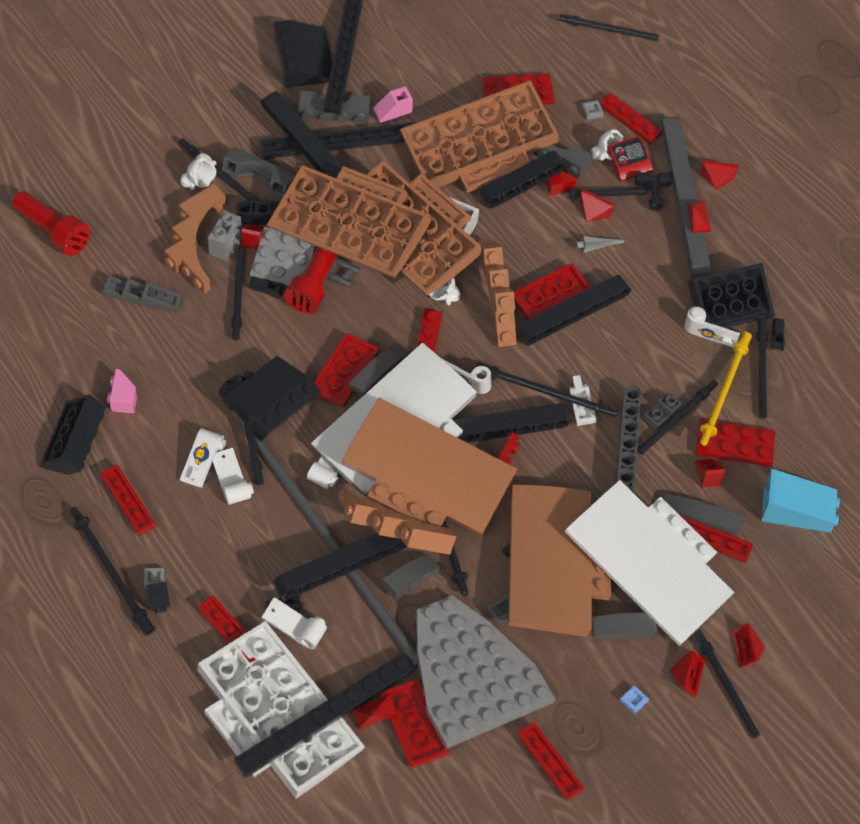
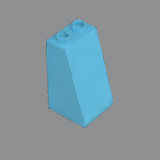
(799, 503)

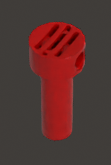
(66, 232)
(306, 290)

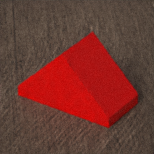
(560, 183)
(252, 235)
(709, 472)

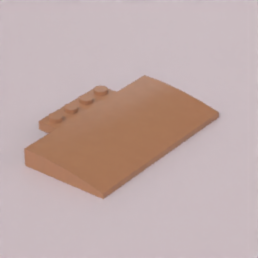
(481, 138)
(351, 218)
(444, 246)
(426, 470)
(548, 571)

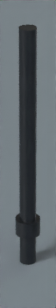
(575, 21)
(193, 151)
(236, 320)
(762, 337)
(701, 395)
(256, 464)
(707, 649)

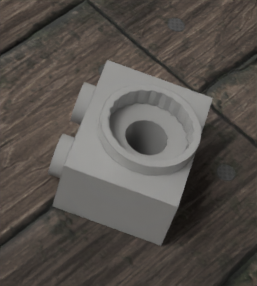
(225, 236)

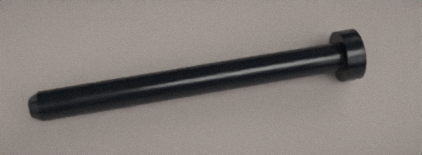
(608, 192)

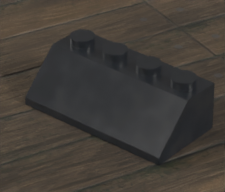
(73, 435)

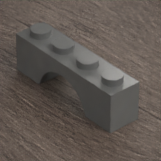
(353, 110)
(575, 160)
(240, 163)

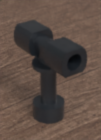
(653, 184)

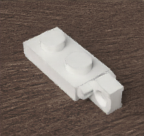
(582, 415)

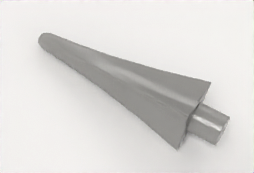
(592, 243)

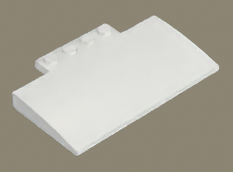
(418, 385)
(652, 559)
(266, 697)

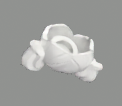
(608, 138)
(199, 172)
(447, 292)

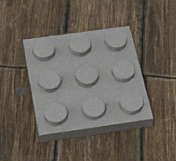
(281, 257)

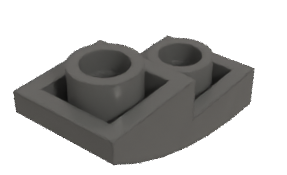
(662, 411)

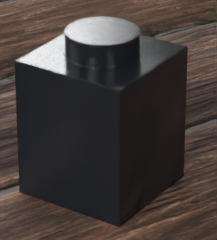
(158, 597)

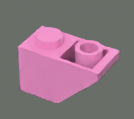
(394, 105)
(123, 394)

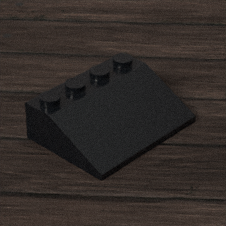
(302, 53)
(733, 296)
(271, 396)

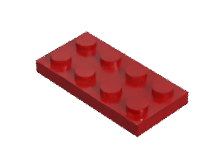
(541, 83)
(550, 291)
(342, 367)
(738, 444)
(413, 727)

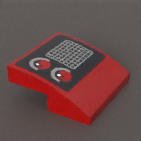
(630, 157)

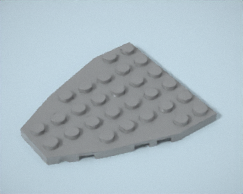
(472, 673)

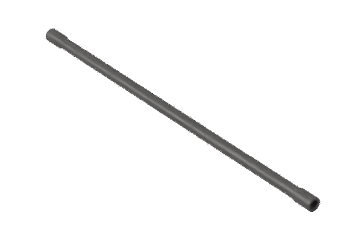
(357, 578)

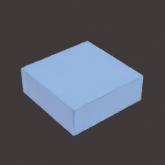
(634, 699)

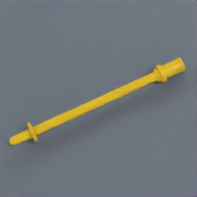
(740, 348)

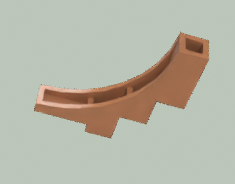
(194, 216)
(500, 293)
(386, 522)

